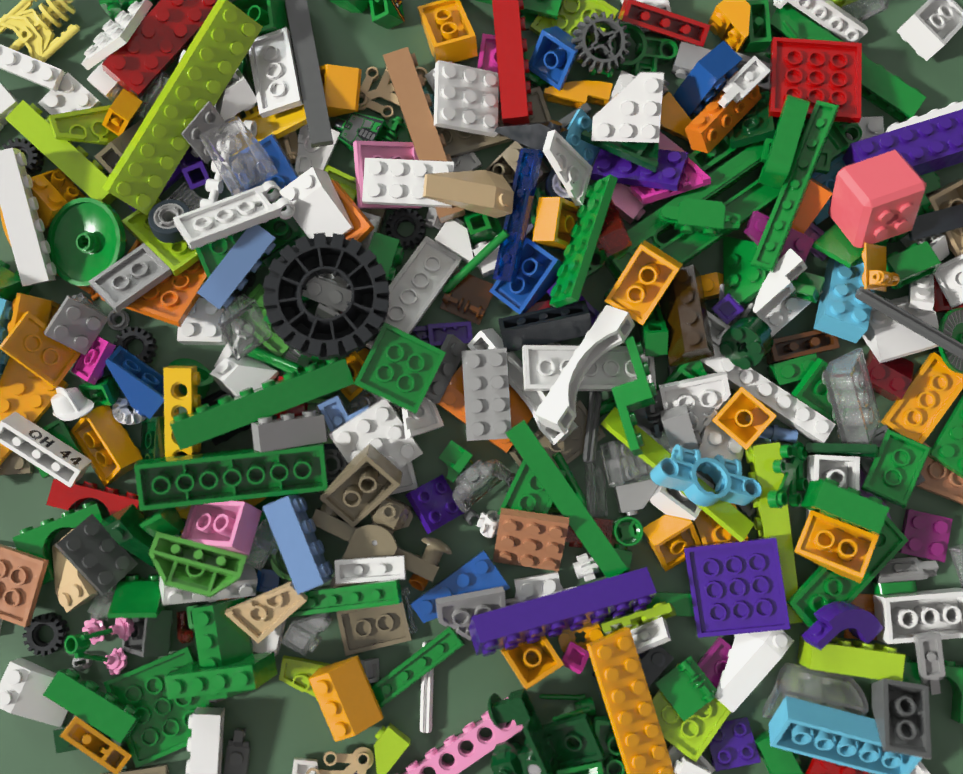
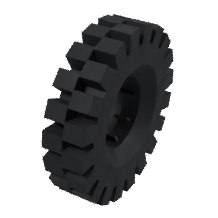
(318, 335)

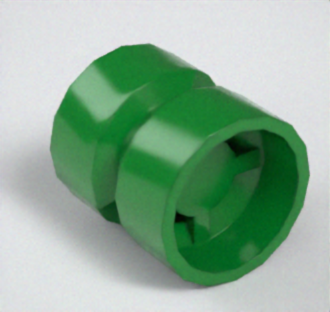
(627, 531)

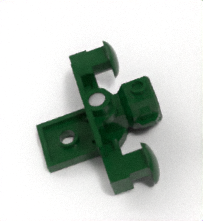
(545, 745)

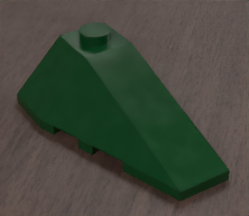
(127, 532)

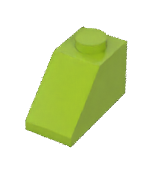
(389, 747)

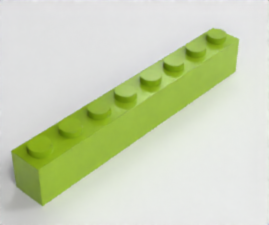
(773, 521)

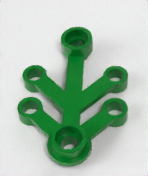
(797, 455)

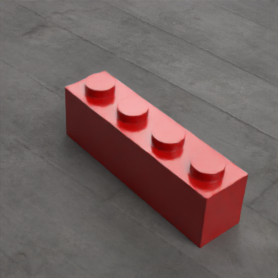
(664, 22)

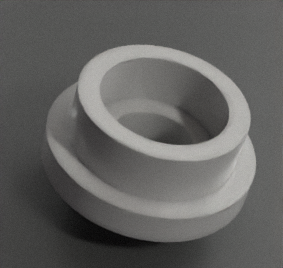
(113, 315)

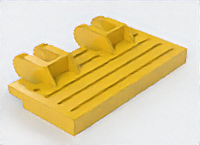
(277, 124)

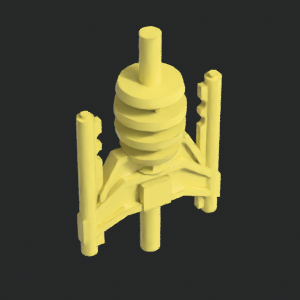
(36, 29)

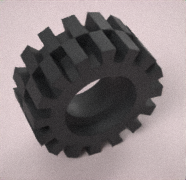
(34, 154)
(406, 215)
(146, 338)
(33, 634)

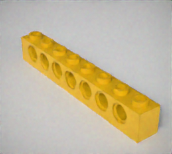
(172, 402)

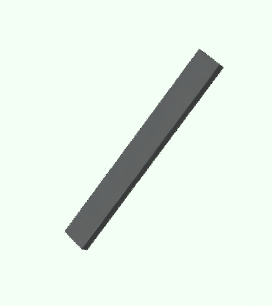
(309, 73)

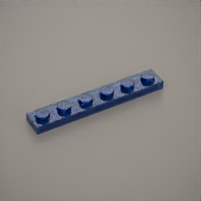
(517, 222)

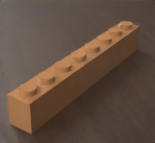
(417, 115)

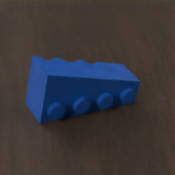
(473, 576)

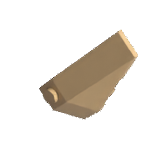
(471, 190)

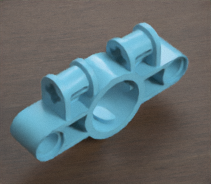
(680, 474)

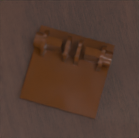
(468, 299)

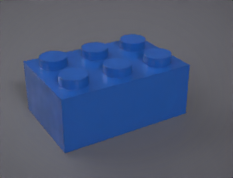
(707, 78)

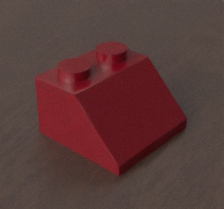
(891, 377)

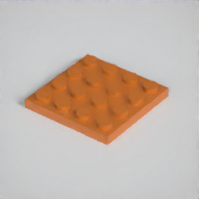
(172, 297)

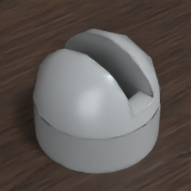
(81, 667)

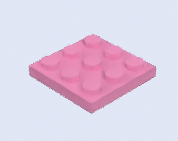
(383, 150)

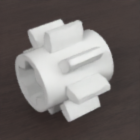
(488, 523)
(585, 567)

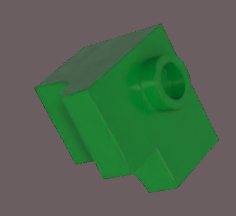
(481, 227)
(456, 459)

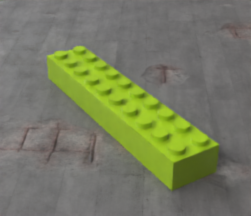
(195, 81)

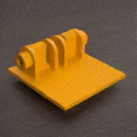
(875, 274)

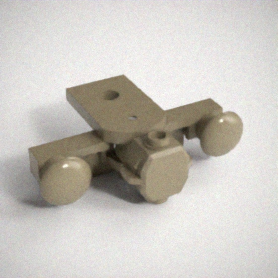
(378, 537)

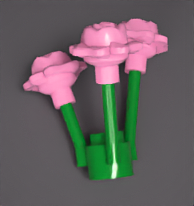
(94, 632)

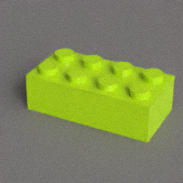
(853, 659)

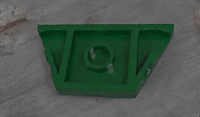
(640, 153)

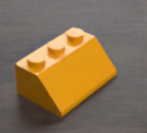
(106, 444)
(346, 698)

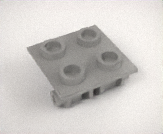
(205, 120)

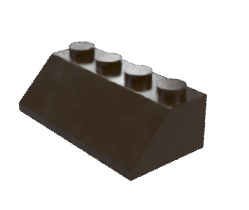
(686, 318)

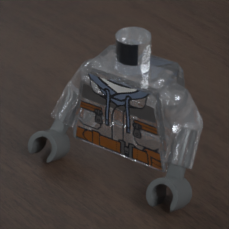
(477, 482)

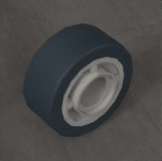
(162, 221)

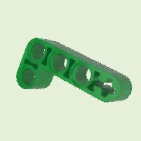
(784, 142)

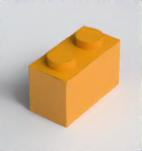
(122, 112)

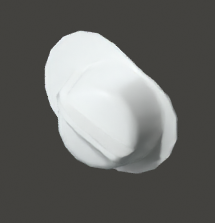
(70, 404)

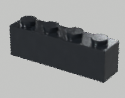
(545, 326)

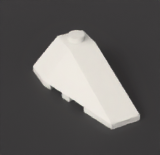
(749, 663)

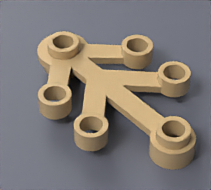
(383, 91)
(348, 758)

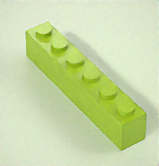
(62, 153)

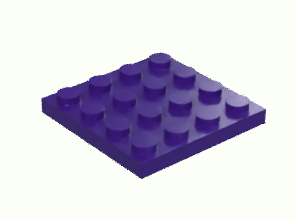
(737, 587)

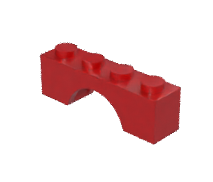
(70, 498)

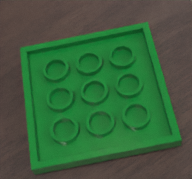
(163, 721)

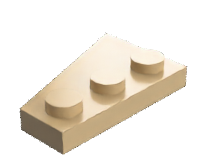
(266, 611)

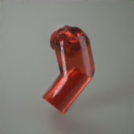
(183, 633)

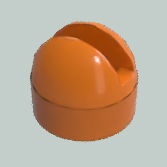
(418, 582)

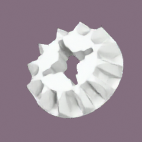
(123, 415)

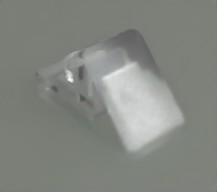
(262, 547)

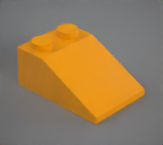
(448, 31)
(554, 222)
(643, 282)
(836, 545)

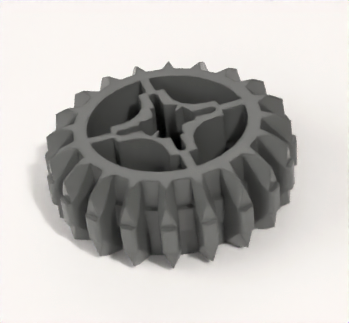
(605, 49)

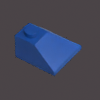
(553, 56)

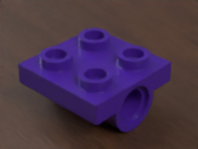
(434, 504)

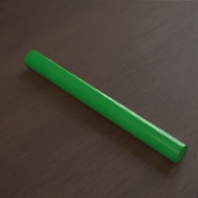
(469, 267)

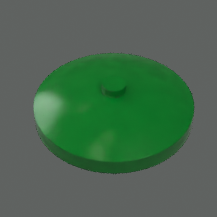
(85, 240)

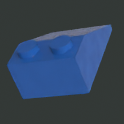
(534, 277)
(138, 381)

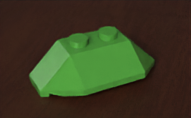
(195, 565)

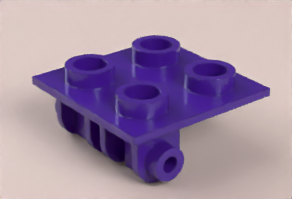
(733, 746)

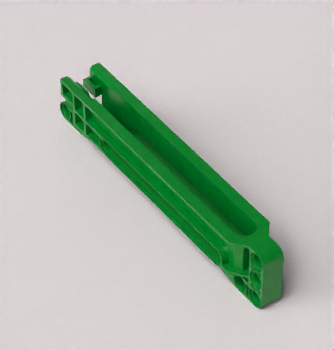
(752, 198)

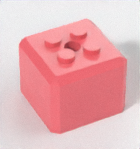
(876, 198)

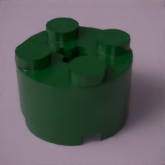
(747, 342)

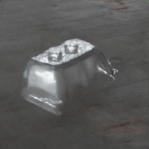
(816, 687)

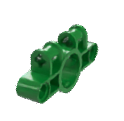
(647, 52)

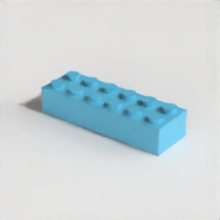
(834, 737)

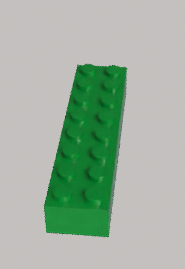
(229, 476)

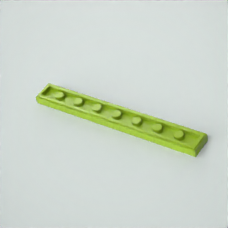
(653, 453)

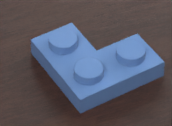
(336, 413)

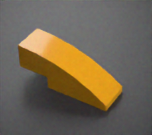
(579, 92)

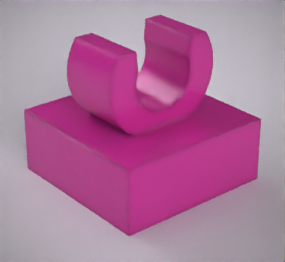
(575, 657)

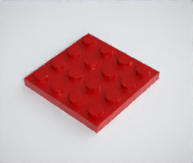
(816, 72)

